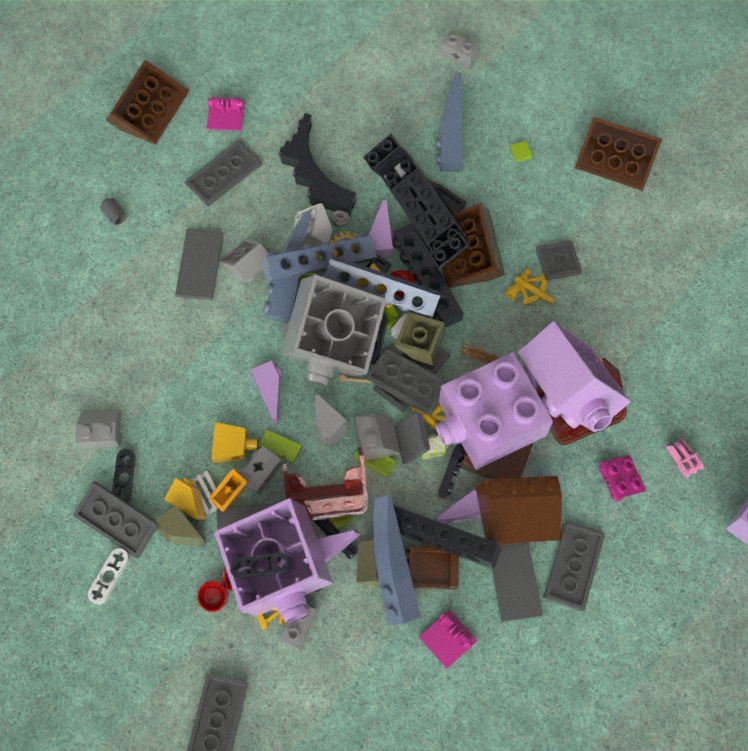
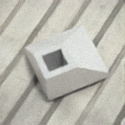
(319, 226)

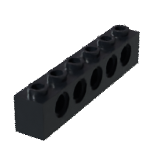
(409, 236)
(447, 538)

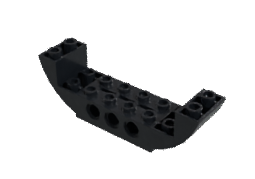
(419, 200)

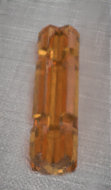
(478, 354)

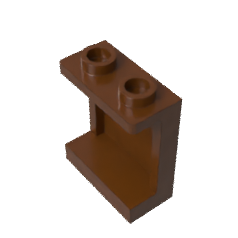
(433, 568)

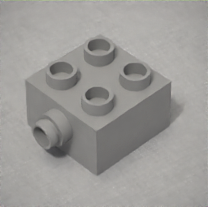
(333, 328)

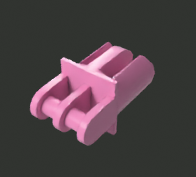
(682, 455)

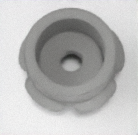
(340, 222)

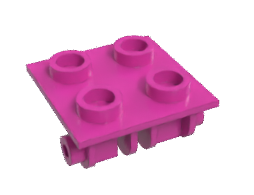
(225, 114)
(622, 477)
(448, 639)

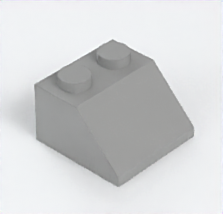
(245, 260)
(329, 423)
(98, 429)
(376, 436)

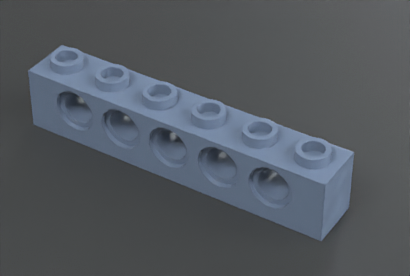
(274, 271)
(424, 308)

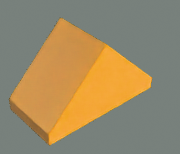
(229, 490)

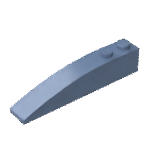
(451, 131)
(283, 292)
(392, 565)

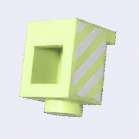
(437, 448)

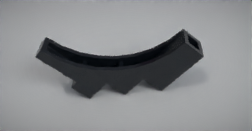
(307, 173)

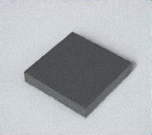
(559, 260)
(412, 437)

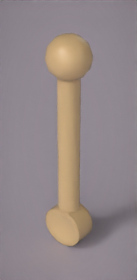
(343, 378)

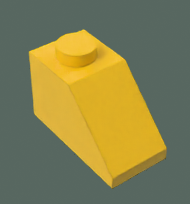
(186, 497)

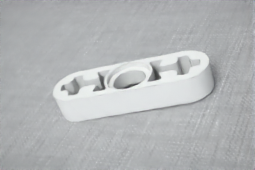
(100, 578)

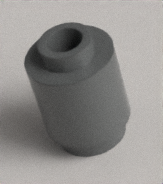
(113, 211)

